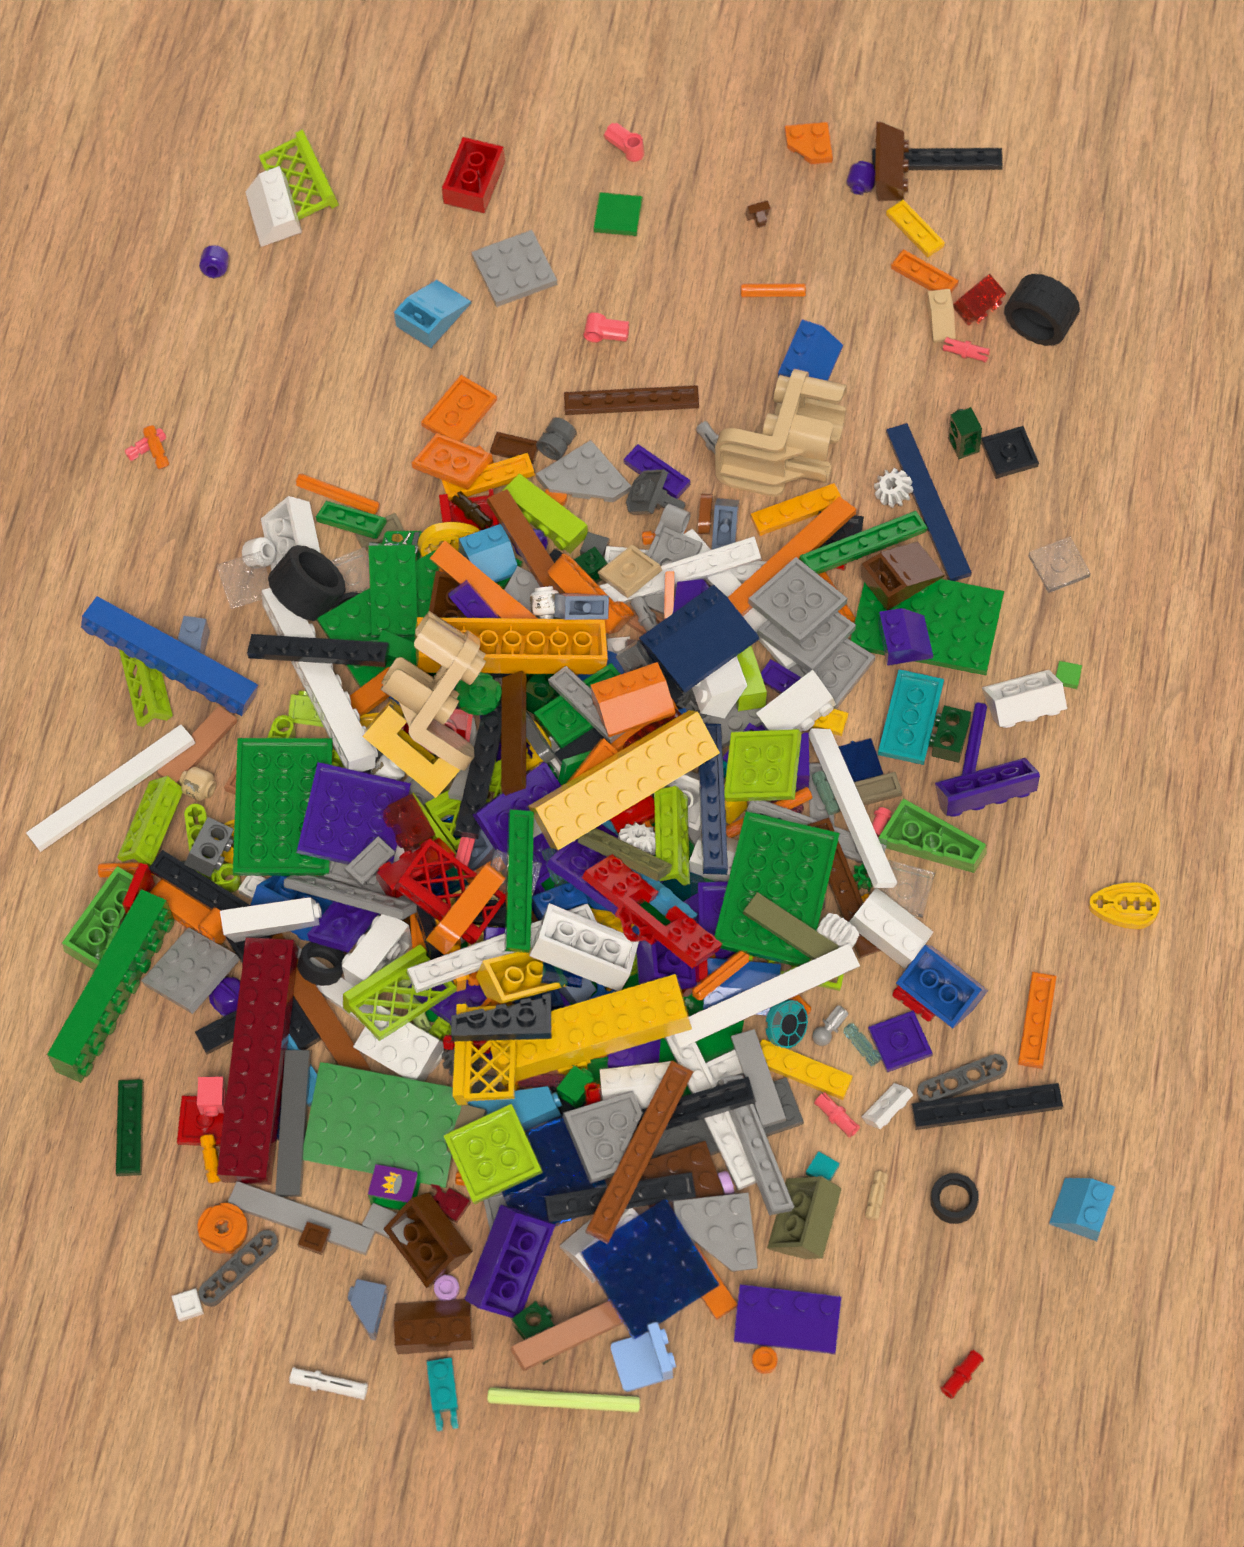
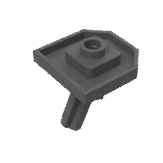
(648, 494)

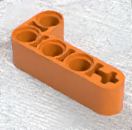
(575, 580)
(465, 909)
(191, 913)

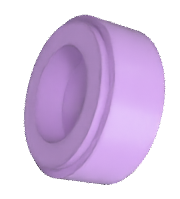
(726, 1183)
(446, 1288)

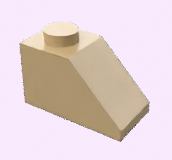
(941, 315)

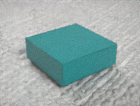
(822, 1166)

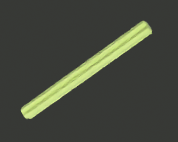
(563, 1400)

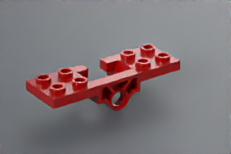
(628, 891)

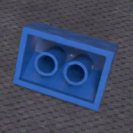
(812, 351)
(273, 891)
(744, 979)
(941, 986)

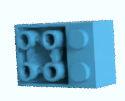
(430, 312)

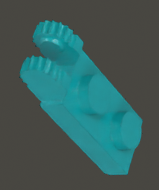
(443, 1391)

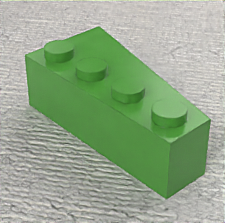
(930, 838)
(100, 921)

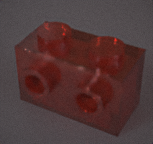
(979, 299)
(408, 823)

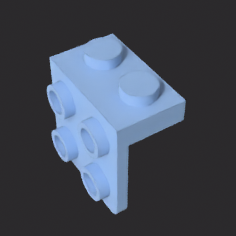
(643, 1359)

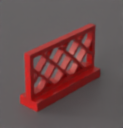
(433, 904)

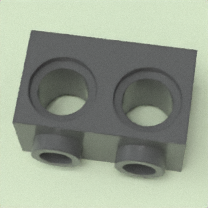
(633, 657)
(210, 847)

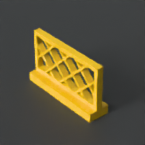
(463, 1067)

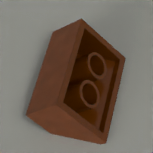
(891, 163)
(440, 602)
(433, 1241)
(433, 1326)

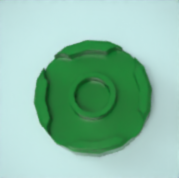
(479, 697)

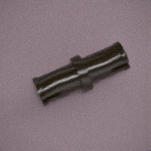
(472, 511)

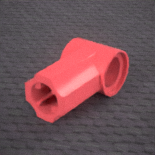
(627, 142)
(600, 328)

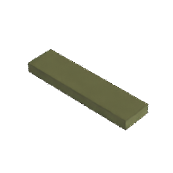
(630, 855)
(788, 928)

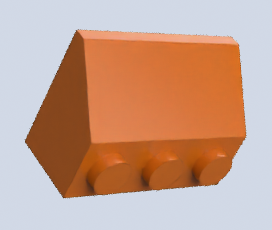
(632, 699)

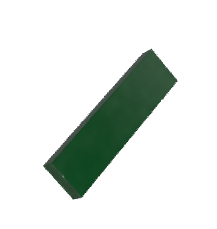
(129, 1127)

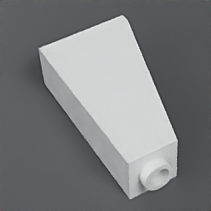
(269, 918)

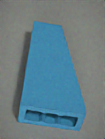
(531, 1105)

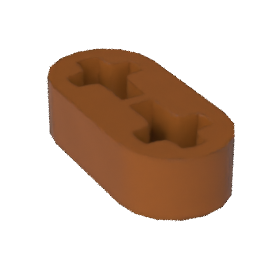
(705, 514)

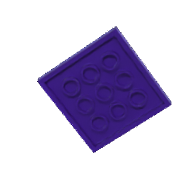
(347, 813)
(494, 815)
(574, 860)

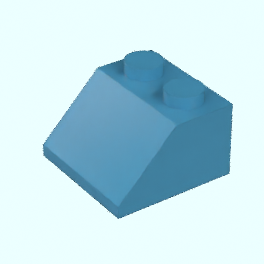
(490, 552)
(1082, 1206)

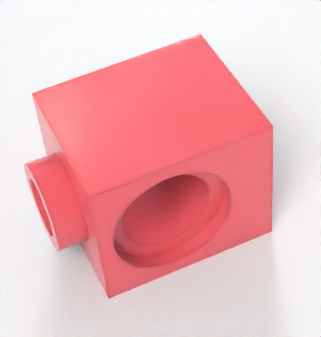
(211, 1095)

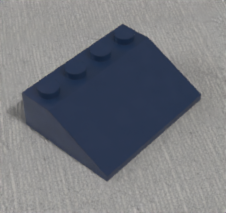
(698, 638)

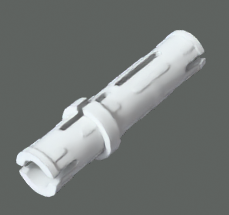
(328, 1383)

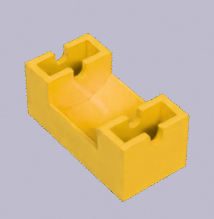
(398, 746)

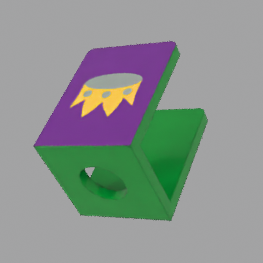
(392, 1187)

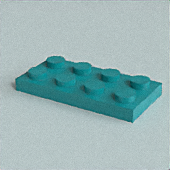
(911, 717)

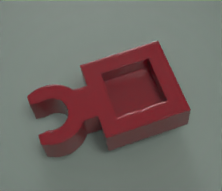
(451, 1203)

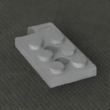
(670, 545)

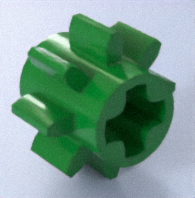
(860, 877)

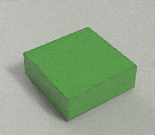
(1069, 674)

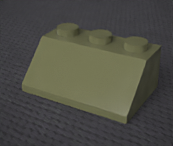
(808, 1226)

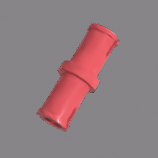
(966, 349)
(837, 1115)

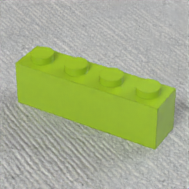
(547, 514)
(755, 693)

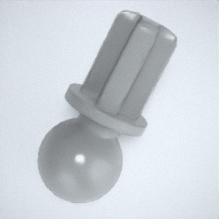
(822, 1035)

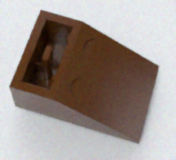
(899, 573)

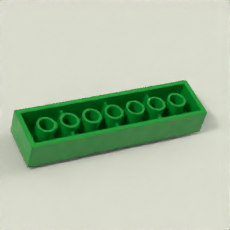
(111, 986)

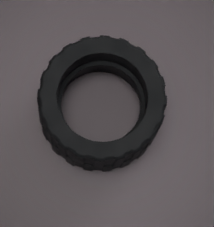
(1042, 309)
(306, 582)

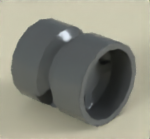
(556, 439)

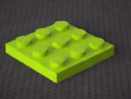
(762, 765)
(493, 1154)

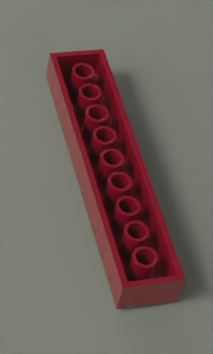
(258, 1061)

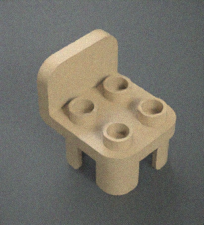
(792, 439)
(430, 700)

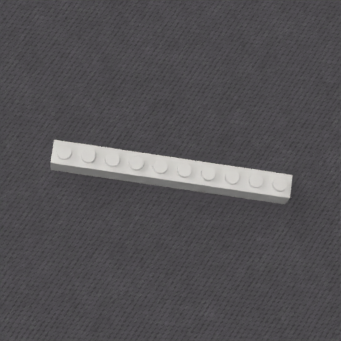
(324, 691)

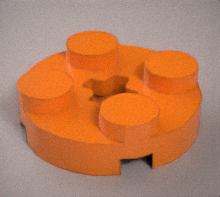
(229, 1240)

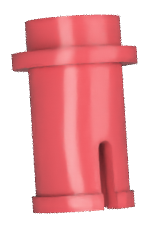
(881, 819)

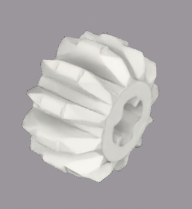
(901, 485)
(639, 837)
(838, 930)

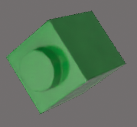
(572, 1086)

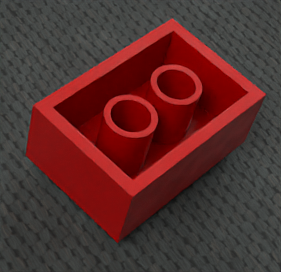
(473, 175)

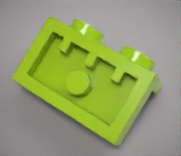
(302, 710)

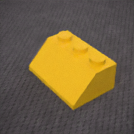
(512, 977)

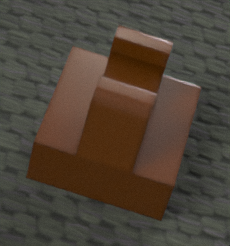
(758, 213)
(314, 1238)

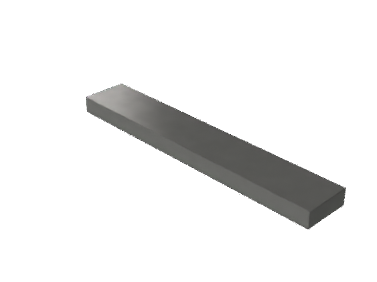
(293, 1123)

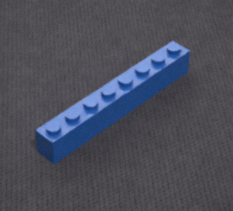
(168, 656)

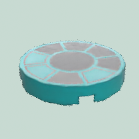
(786, 1023)

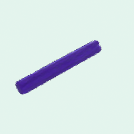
(974, 738)

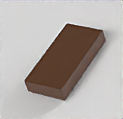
(511, 446)

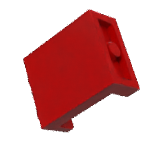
(452, 513)

